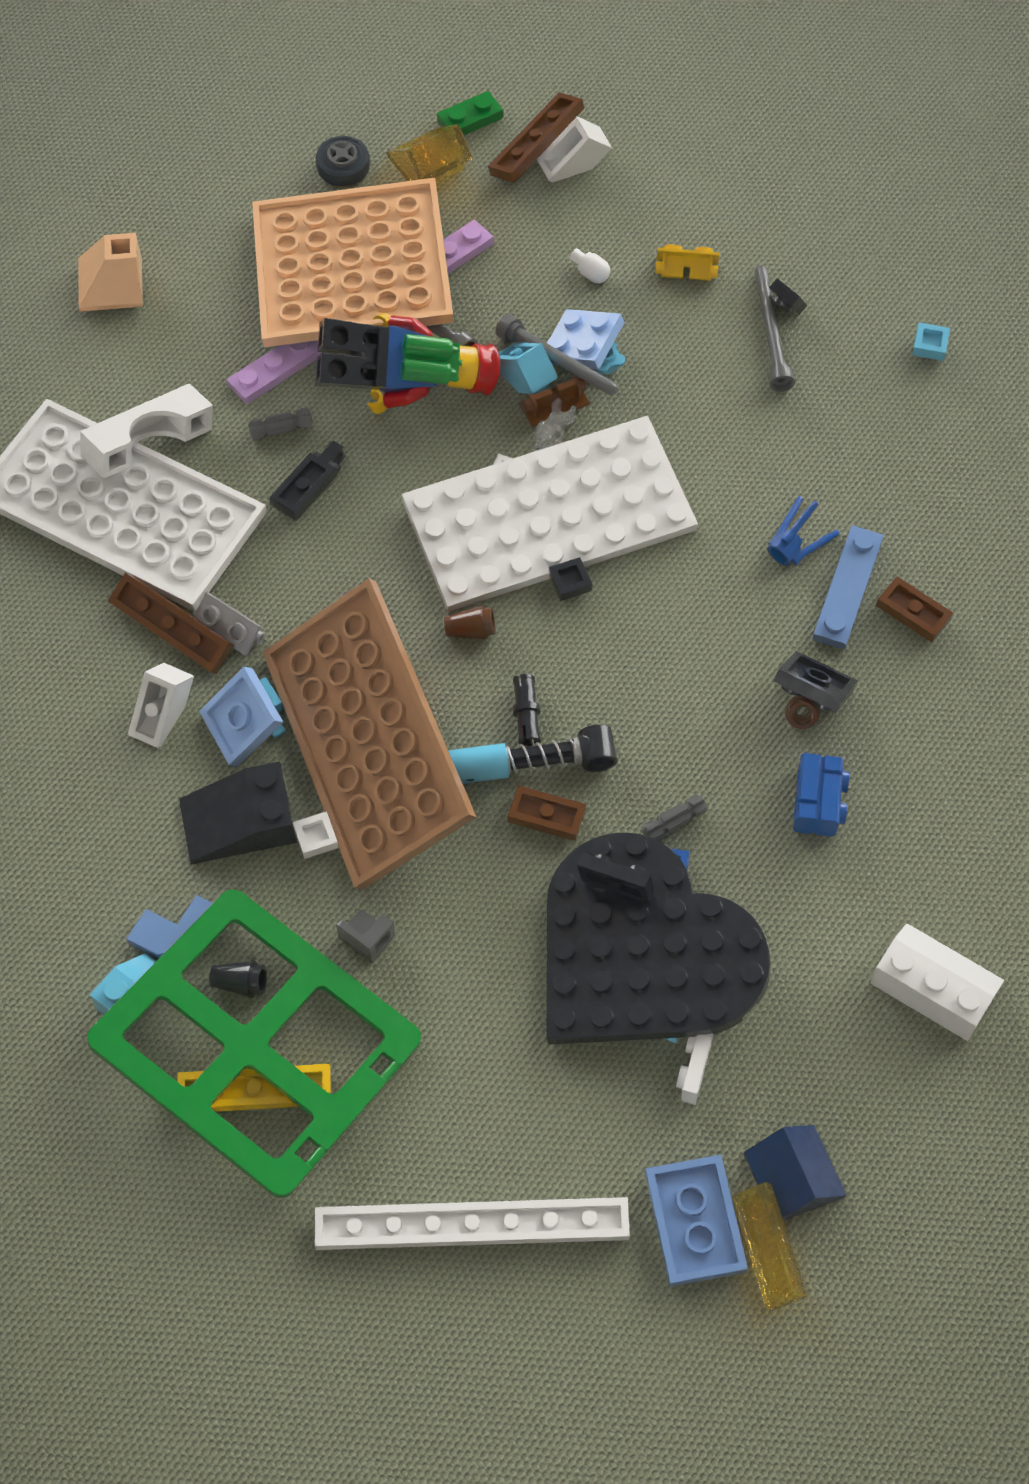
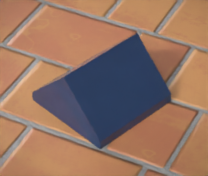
(796, 1168)

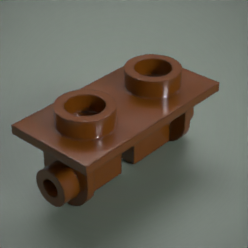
(538, 406)

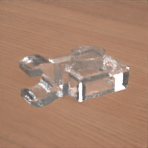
(552, 430)

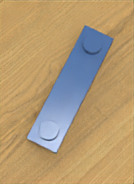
(847, 587)

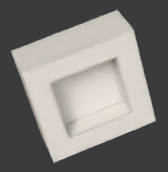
(315, 835)

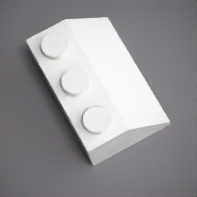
(936, 981)

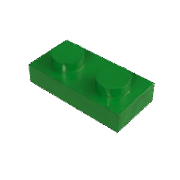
(472, 113)

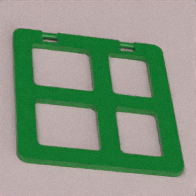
(248, 1044)

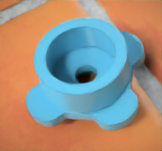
(612, 362)

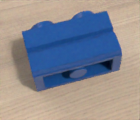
(819, 795)

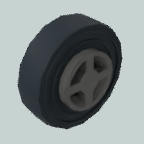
(342, 161)

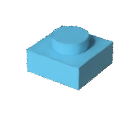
(931, 341)

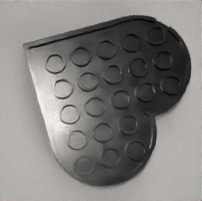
(642, 967)

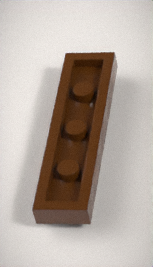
(536, 137)
(171, 623)

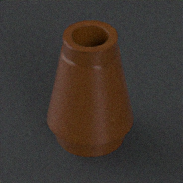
(472, 623)

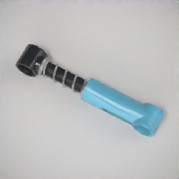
(591, 749)

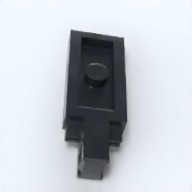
(308, 481)

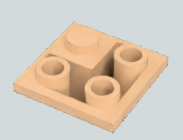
(111, 274)

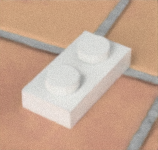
(691, 1077)

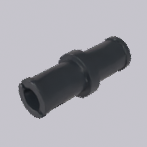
(526, 709)

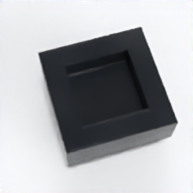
(786, 297)
(570, 579)

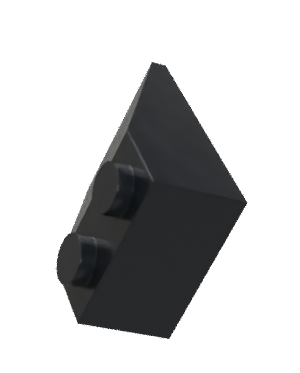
(238, 814)

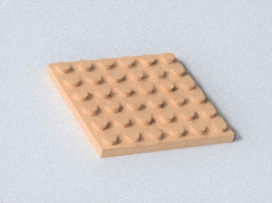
(350, 259)

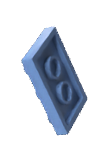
(695, 1220)

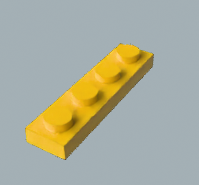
(253, 1092)

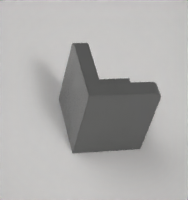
(367, 934)

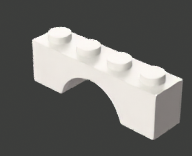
(176, 414)

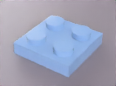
(586, 335)
(241, 716)

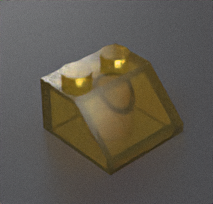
(432, 154)

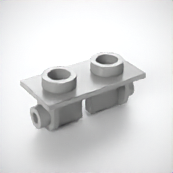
(229, 623)

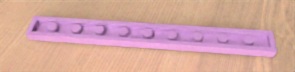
(290, 358)

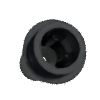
(240, 978)

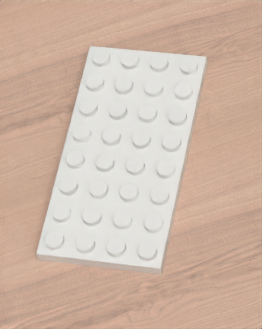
(545, 508)
(147, 520)

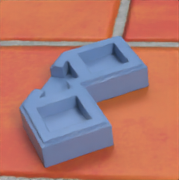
(156, 934)

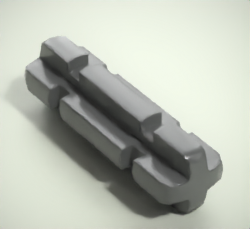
(280, 423)
(675, 817)

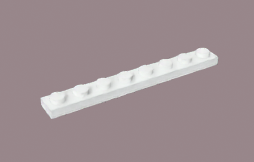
(471, 1223)

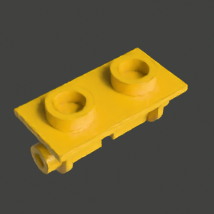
(698, 260)

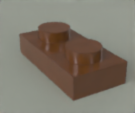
(914, 609)
(546, 813)

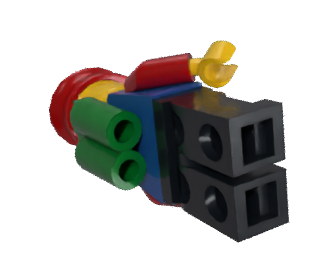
(400, 361)

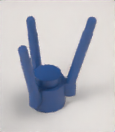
(786, 544)

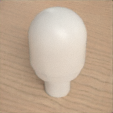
(591, 266)

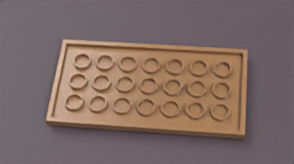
(368, 735)

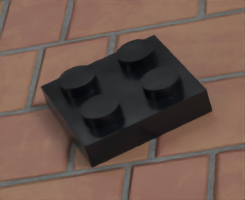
(815, 681)

